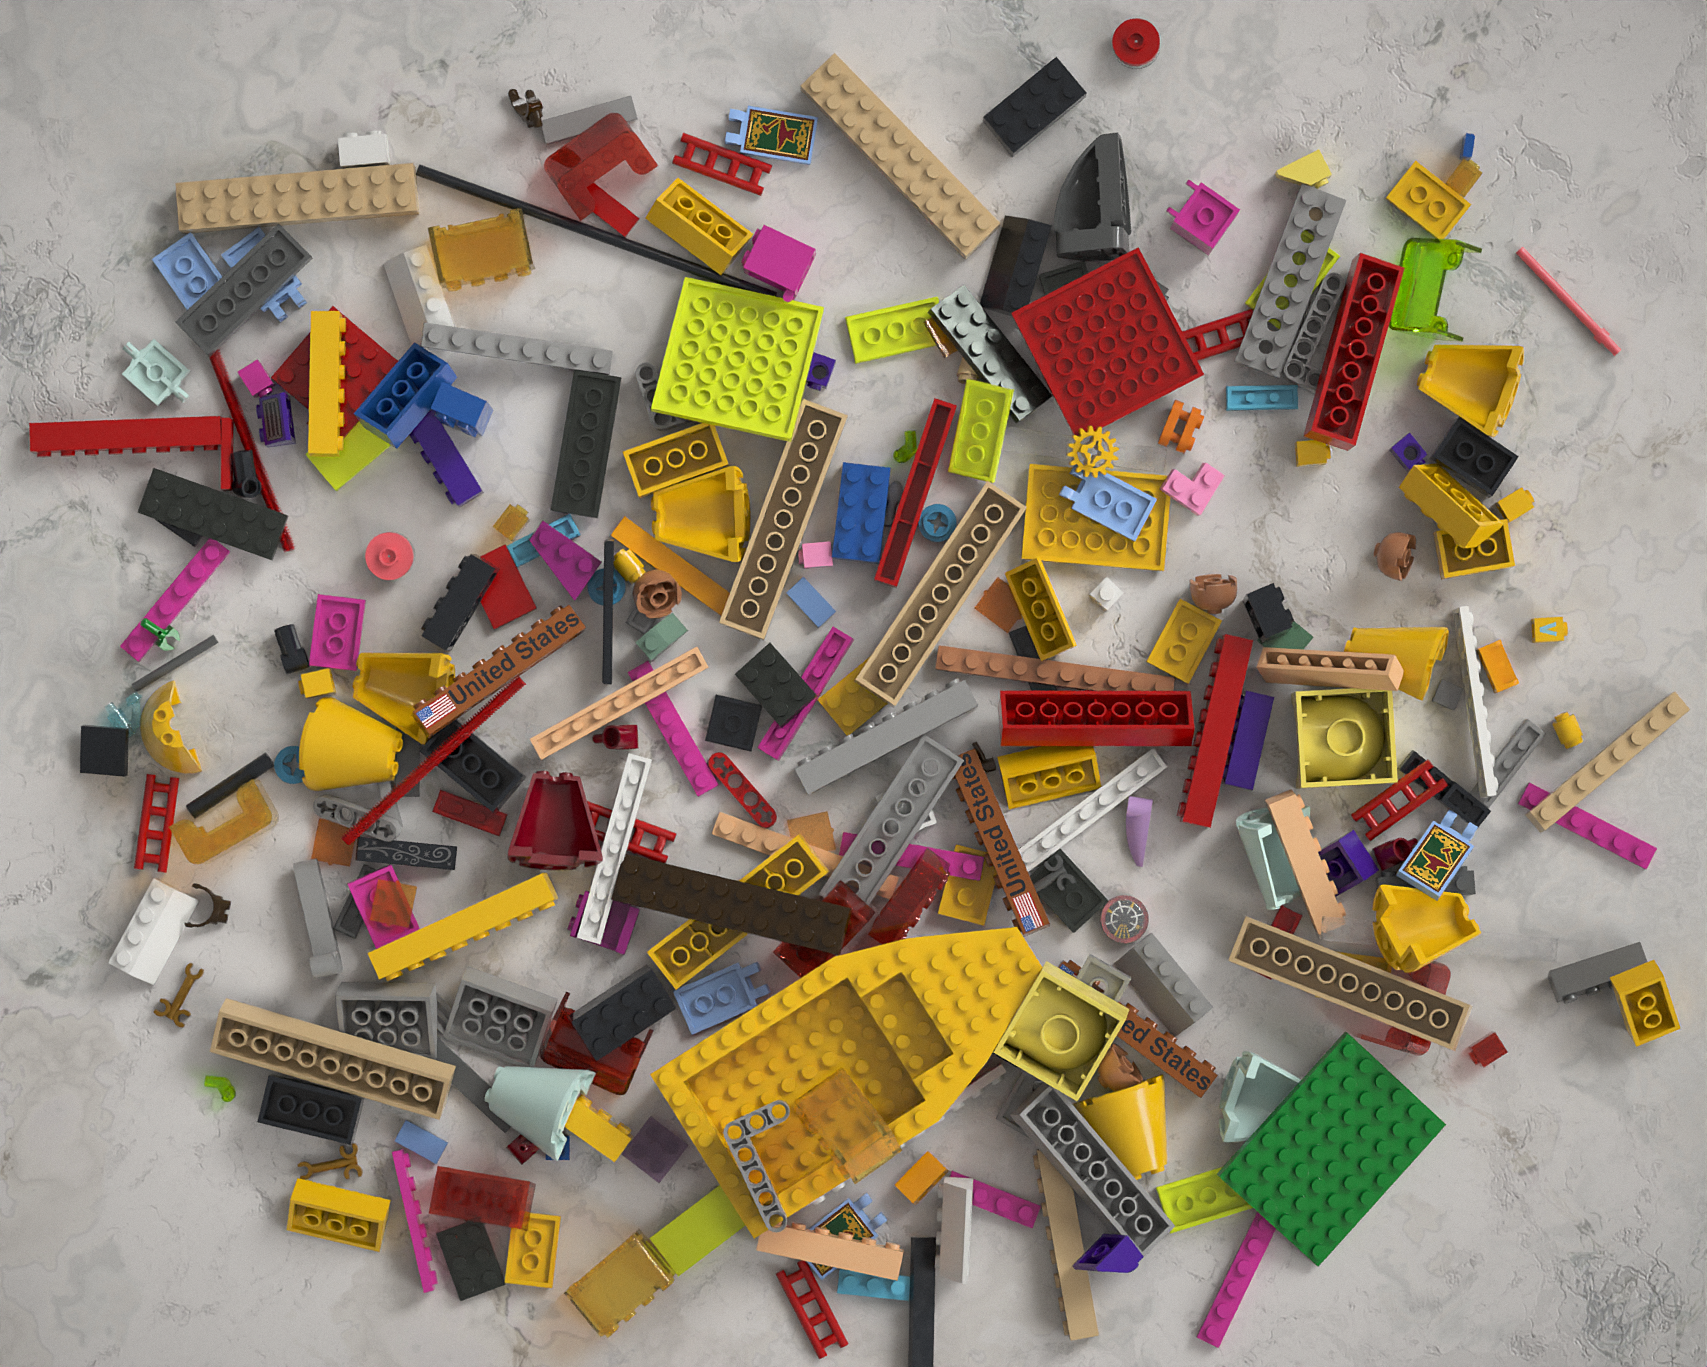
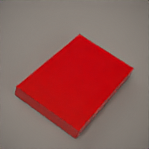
(508, 593)

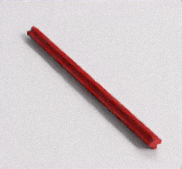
(247, 442)
(433, 761)

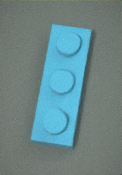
(873, 1286)

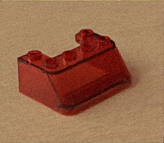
(594, 155)

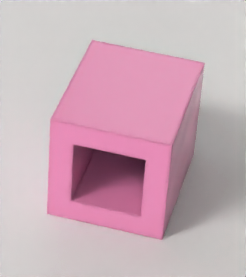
(816, 555)

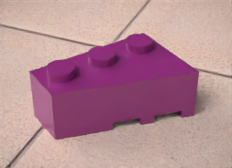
(565, 558)

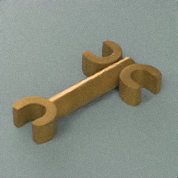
(173, 1011)
(349, 1161)

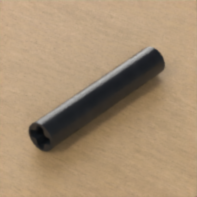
(229, 785)

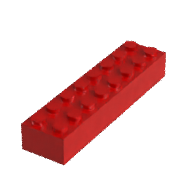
(1354, 352)
(1096, 718)
(1216, 730)

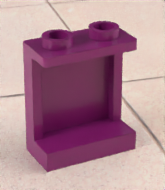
(618, 926)

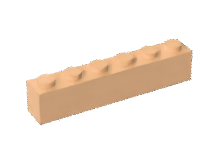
(1330, 668)
(1304, 857)
(833, 1250)

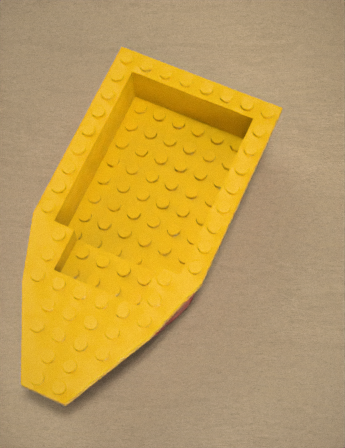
(900, 1020)

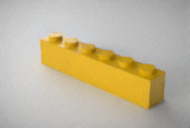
(325, 384)

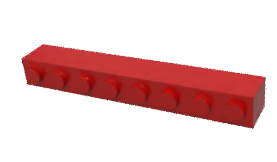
(125, 435)
(915, 493)

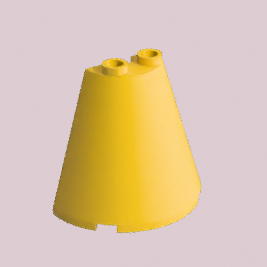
(1474, 382)
(705, 514)
(1413, 646)
(398, 681)
(159, 738)
(346, 748)
(1417, 928)
(1132, 1124)

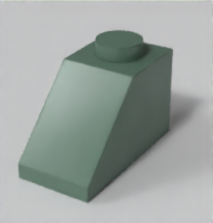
(661, 636)

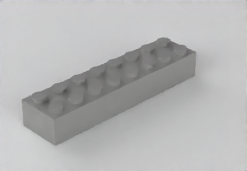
(885, 737)
(1091, 1168)

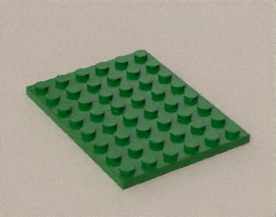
(1331, 1149)

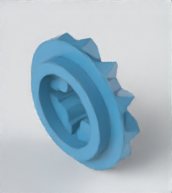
(931, 513)
(597, 581)
(284, 773)

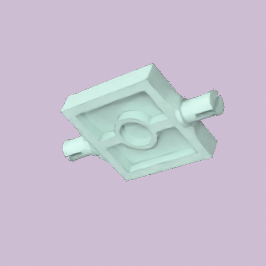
(156, 372)

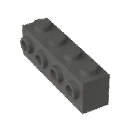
(1461, 883)
(1594, 972)

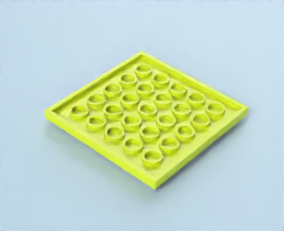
(737, 359)

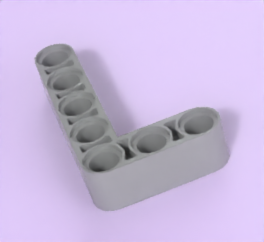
(1311, 339)
(646, 387)
(318, 919)
(755, 1163)

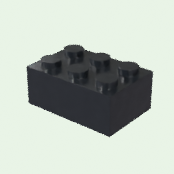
(1474, 457)
(1268, 612)

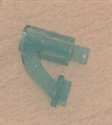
(118, 717)

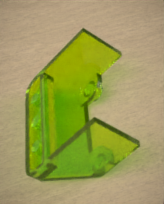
(1422, 286)

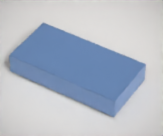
(811, 602)
(421, 1141)

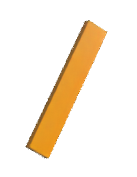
(666, 560)

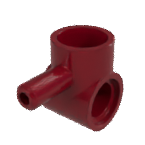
(618, 737)
(1393, 852)
(522, 1149)

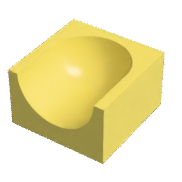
(1344, 737)
(1062, 1031)

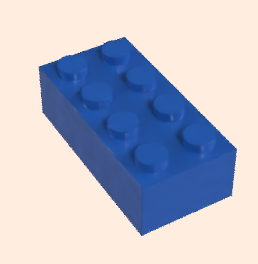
(404, 395)
(461, 409)
(861, 513)

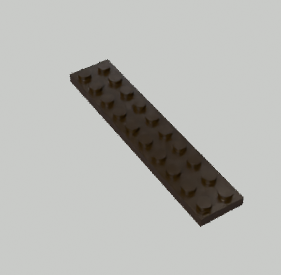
(732, 904)

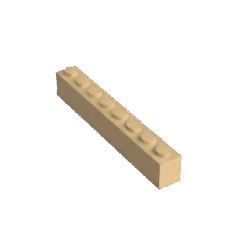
(1607, 762)
(1068, 1248)

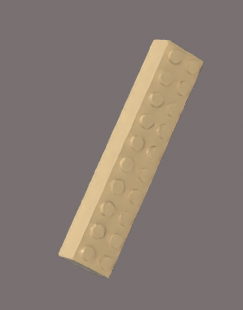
(900, 156)
(297, 198)
(783, 520)
(940, 594)
(1350, 983)
(332, 1058)

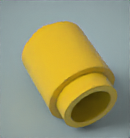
(628, 565)
(1567, 730)

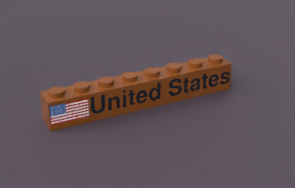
(497, 671)
(1000, 846)
(1159, 1047)

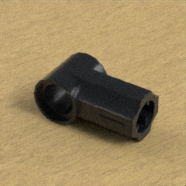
(244, 472)
(293, 655)

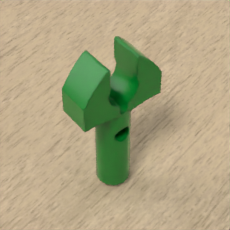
(161, 633)

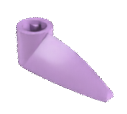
(1137, 826)

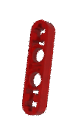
(744, 788)

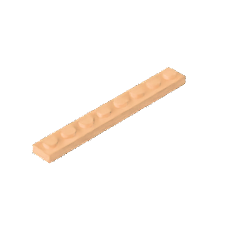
(619, 703)
(770, 842)

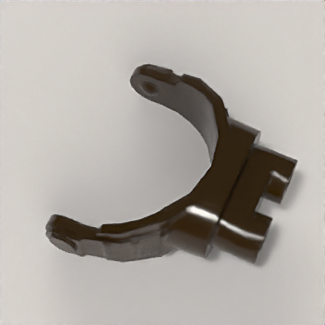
(529, 111)
(219, 909)

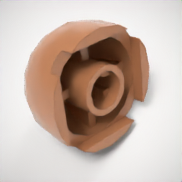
(1395, 555)
(1213, 592)
(656, 593)
(1117, 1071)

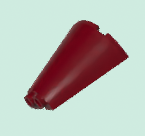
(555, 826)

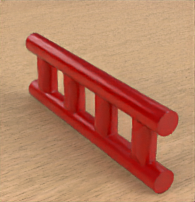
(735, 157)
(1219, 325)
(1414, 800)
(640, 827)
(144, 831)
(809, 1323)

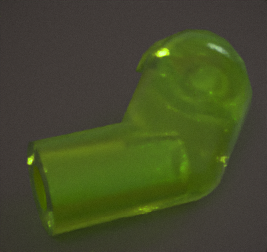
(908, 450)
(223, 1085)

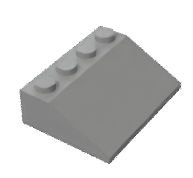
(390, 1014)
(500, 1018)

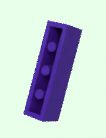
(446, 459)
(1248, 740)

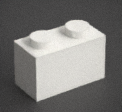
(363, 150)

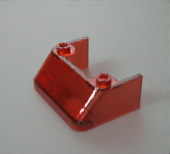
(1433, 976)
(567, 1051)

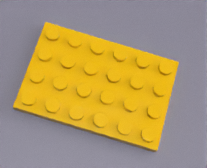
(1066, 536)

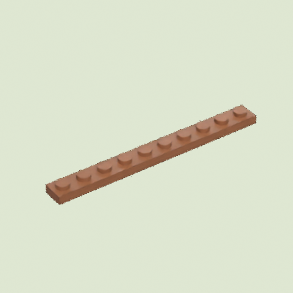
(1047, 671)

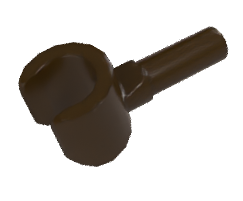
(987, 764)

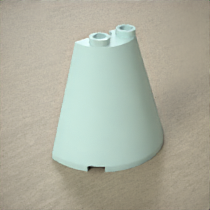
(1268, 857)
(1251, 1094)
(538, 1102)

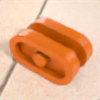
(1185, 440)

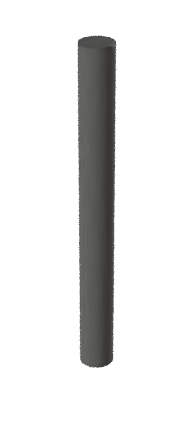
(174, 663)

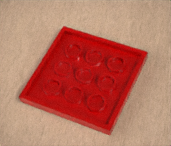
(364, 364)

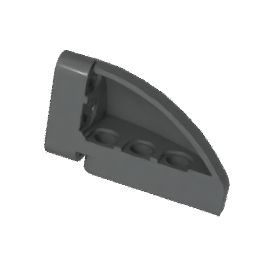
(1094, 205)

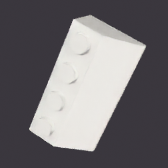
(418, 291)
(153, 931)
(955, 1228)

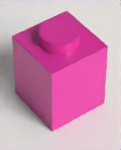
(256, 379)

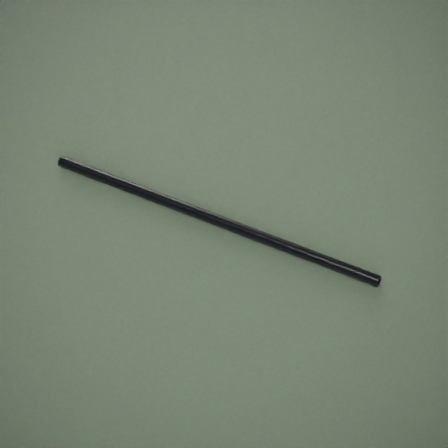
(589, 231)

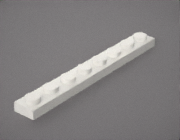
(1473, 695)
(1091, 809)
(614, 848)

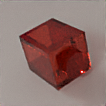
(1486, 1050)

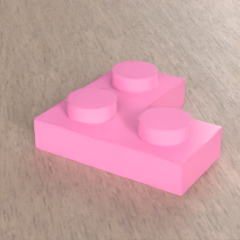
(1194, 493)

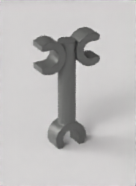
(1059, 873)

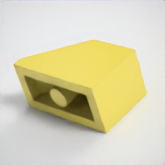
(1307, 170)

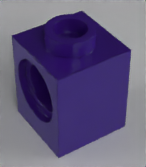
(820, 361)
(1408, 442)

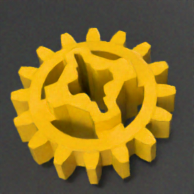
(1089, 462)

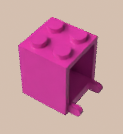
(1203, 217)
(778, 261)

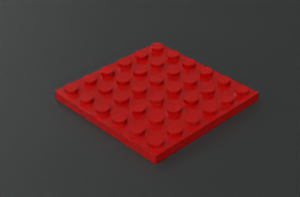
(1107, 343)

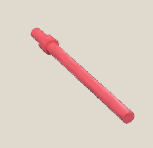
(1601, 335)

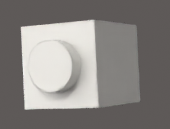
(1106, 594)

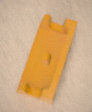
(1497, 666)
(921, 1178)

